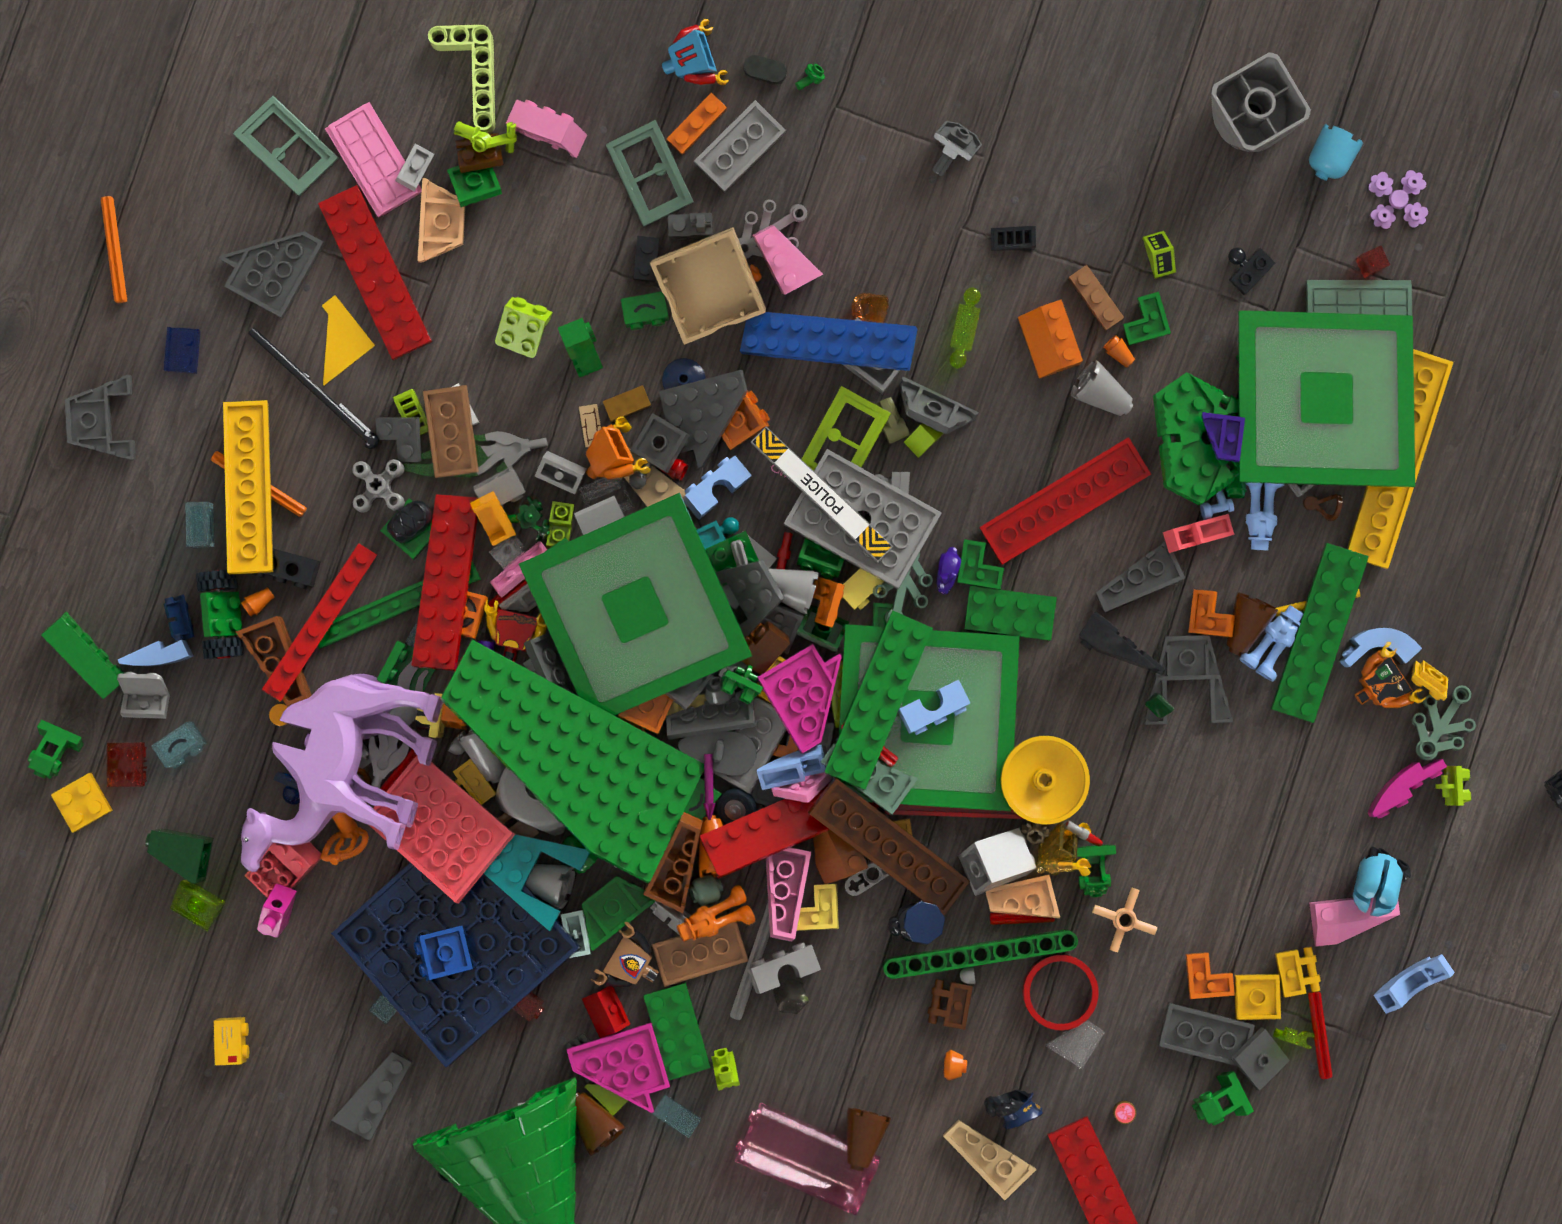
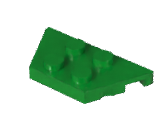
(612, 907)

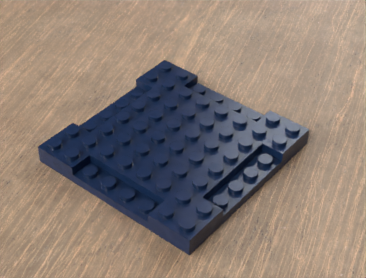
(504, 942)

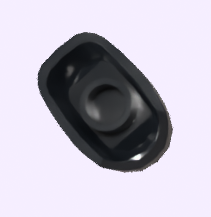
(410, 521)

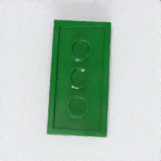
(1010, 613)
(677, 1031)

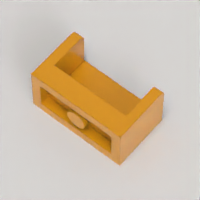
(493, 518)

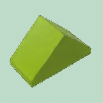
(922, 439)

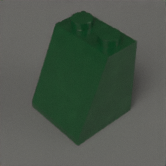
(181, 852)

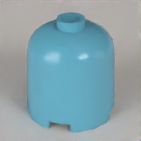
(1333, 152)

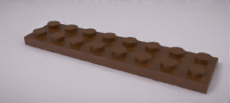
(888, 846)

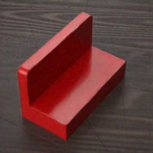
(606, 1011)

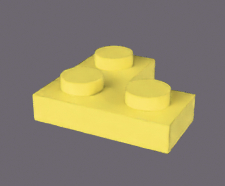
(824, 913)

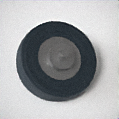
(735, 805)

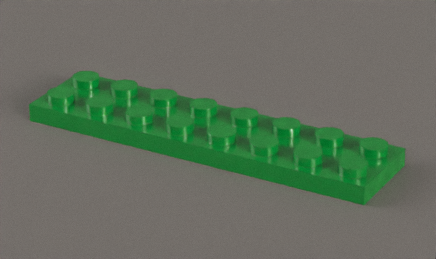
(1319, 632)
(878, 700)

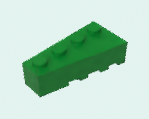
(83, 654)

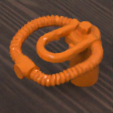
(348, 829)

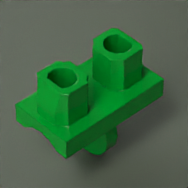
(750, 689)

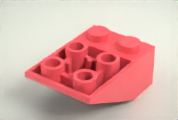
(284, 866)

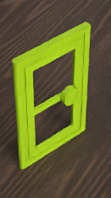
(825, 429)

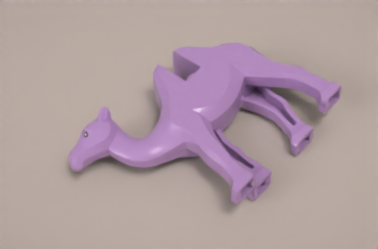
(328, 767)

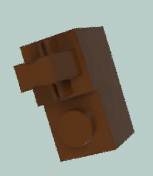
(765, 646)

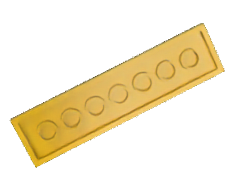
(247, 487)

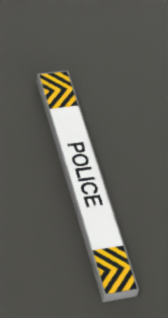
(821, 494)

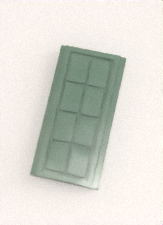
(1359, 297)

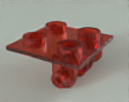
(126, 764)

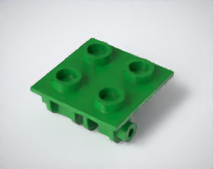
(722, 555)

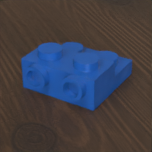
(443, 953)

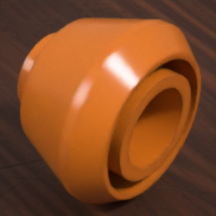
(954, 1065)

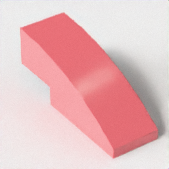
(1198, 533)

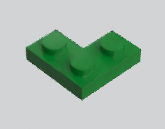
(1153, 321)
(972, 569)

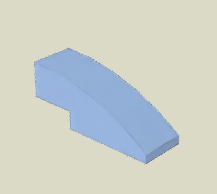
(157, 654)
(791, 768)

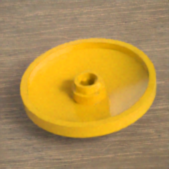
(1045, 780)

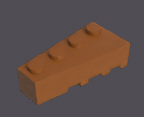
(268, 644)
(674, 872)

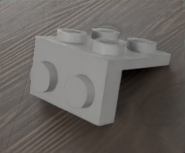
(143, 695)

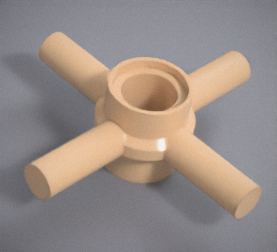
(1133, 923)

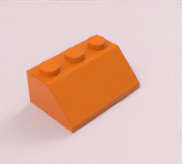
(1050, 339)

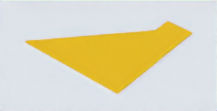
(344, 340)

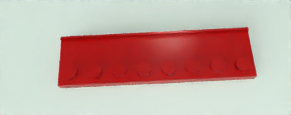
(761, 834)

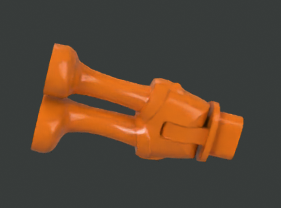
(705, 924)

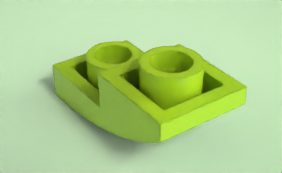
(560, 522)

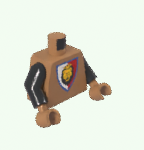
(628, 961)

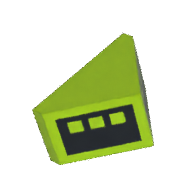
(1160, 254)

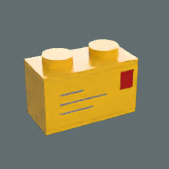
(230, 1041)

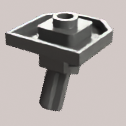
(957, 142)

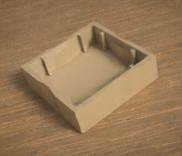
(708, 285)

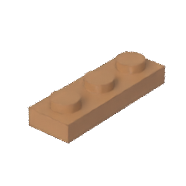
(1096, 298)

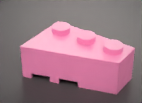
(547, 126)
(784, 260)

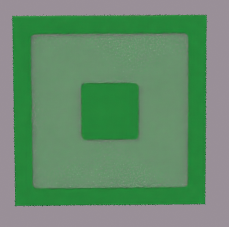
(1326, 398)
(636, 607)
(963, 756)

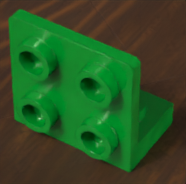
(396, 662)

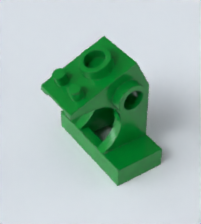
(49, 766)
(1096, 885)
(1209, 1108)

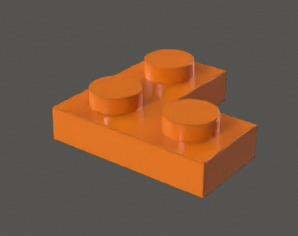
(829, 595)
(1205, 620)
(1203, 983)

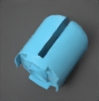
(1383, 888)

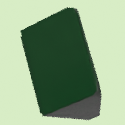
(1159, 705)

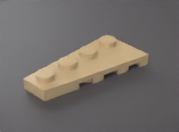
(657, 486)
(994, 1163)

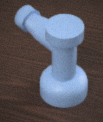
(1223, 505)

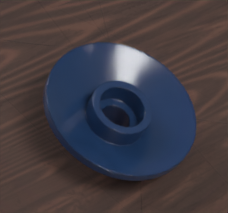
(682, 367)

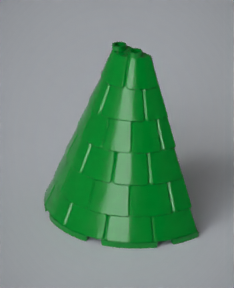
(514, 1162)

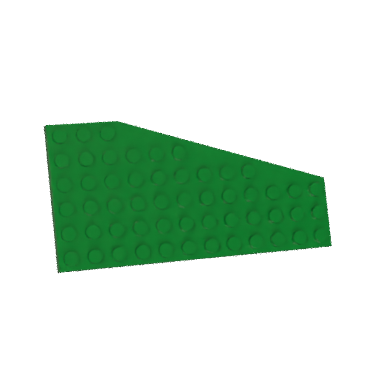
(585, 766)

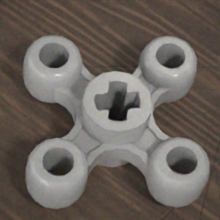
(384, 491)

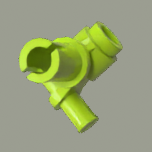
(482, 141)

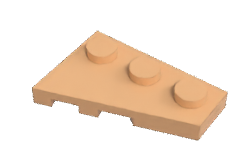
(1025, 897)

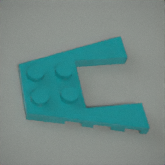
(515, 865)

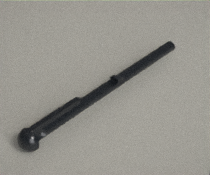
(340, 410)

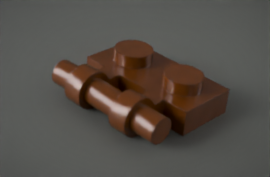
(472, 160)
(956, 1007)

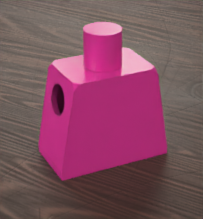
(274, 919)

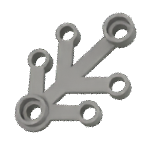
(765, 220)

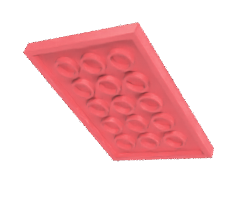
(451, 832)

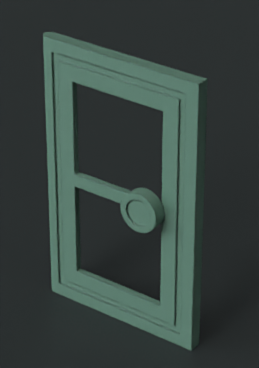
(273, 160)
(668, 165)

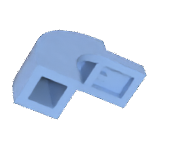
(1368, 639)
(1411, 981)

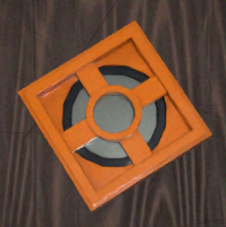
(473, 614)

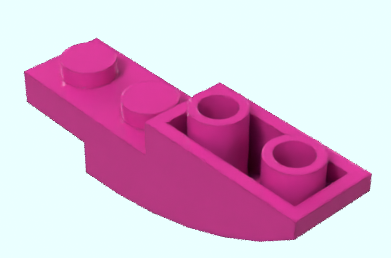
(1397, 791)

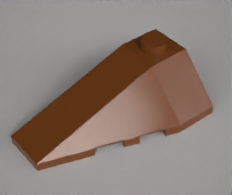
(836, 858)

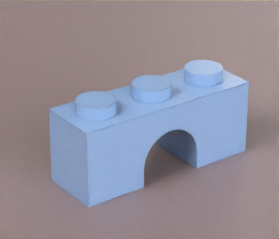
(730, 474)
(951, 700)

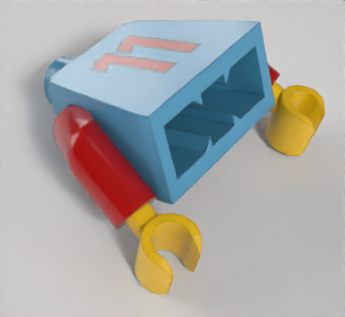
(692, 57)

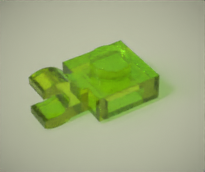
(1290, 1035)

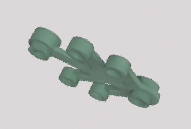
(911, 587)
(1441, 726)

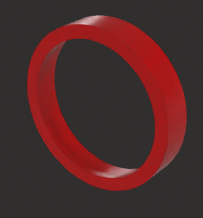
(1027, 984)

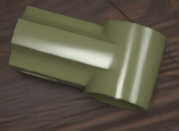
(895, 427)

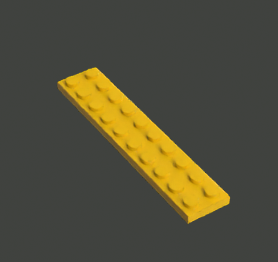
(1385, 507)

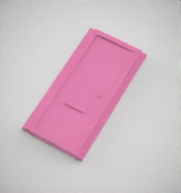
(371, 158)

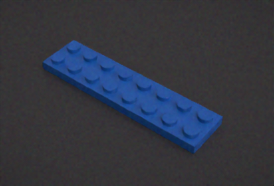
(830, 340)

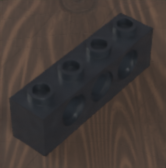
(306, 574)

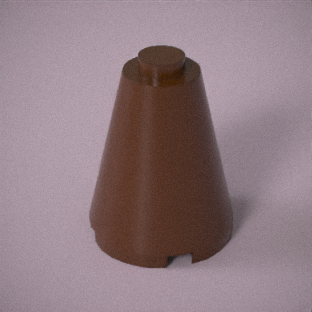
(1250, 621)
(595, 1124)
(864, 1136)

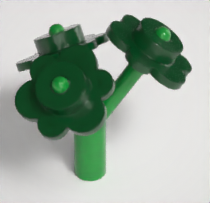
(529, 516)

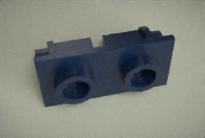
(182, 627)

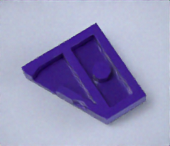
(1224, 435)

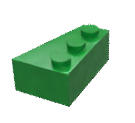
(579, 340)

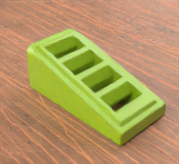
(406, 395)

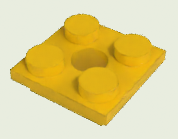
(1427, 676)

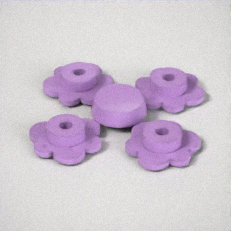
(1398, 199)

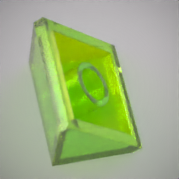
(196, 904)

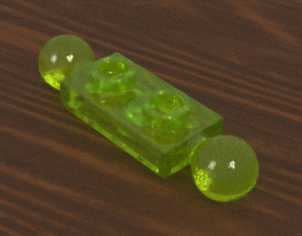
(965, 327)

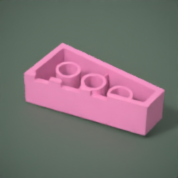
(785, 888)

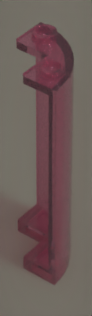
(803, 1158)

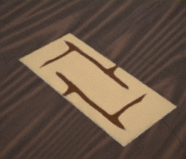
(590, 422)

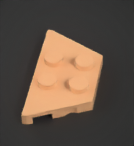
(440, 222)

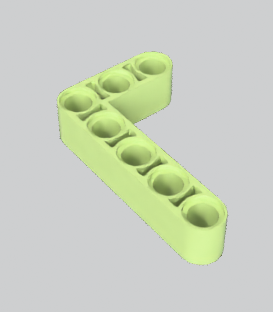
(478, 69)

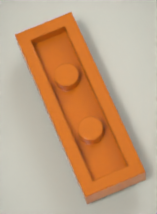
(696, 123)

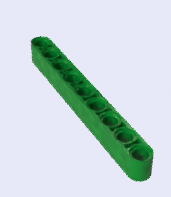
(990, 957)

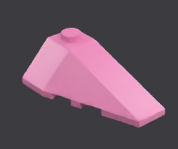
(1341, 919)

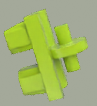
(1453, 785)
(725, 1069)

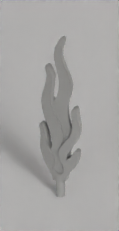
(388, 755)

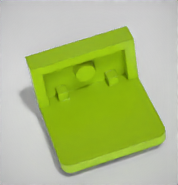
(522, 326)

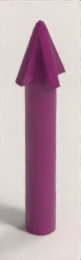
(708, 783)

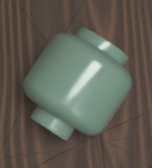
(705, 890)

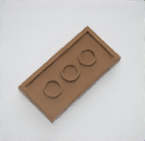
(450, 431)
(698, 957)

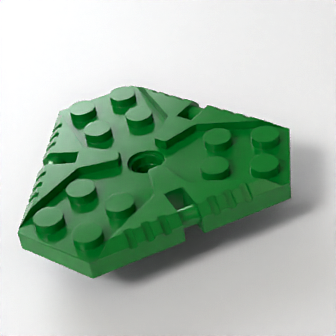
(1189, 463)

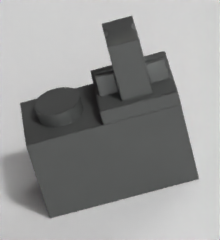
(690, 226)

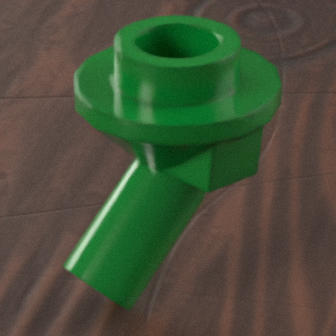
(814, 74)

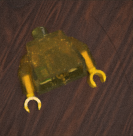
(1060, 852)

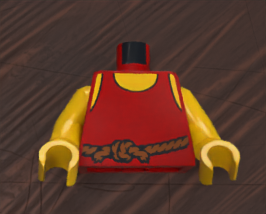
(512, 629)

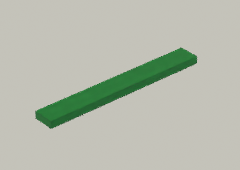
(379, 611)

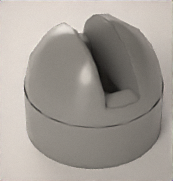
(455, 747)
(967, 975)

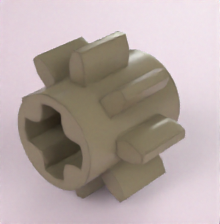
(1035, 832)

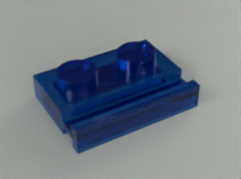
(182, 350)

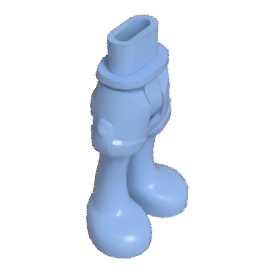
(1261, 523)
(1280, 631)

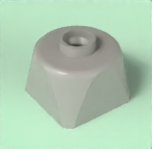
(1269, 88)
(520, 803)

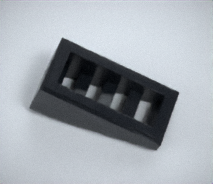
(1013, 246)

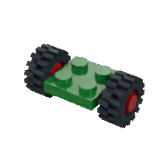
(220, 614)

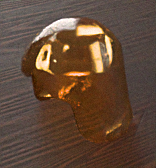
(877, 306)

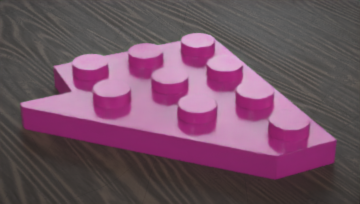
(802, 694)
(623, 1064)

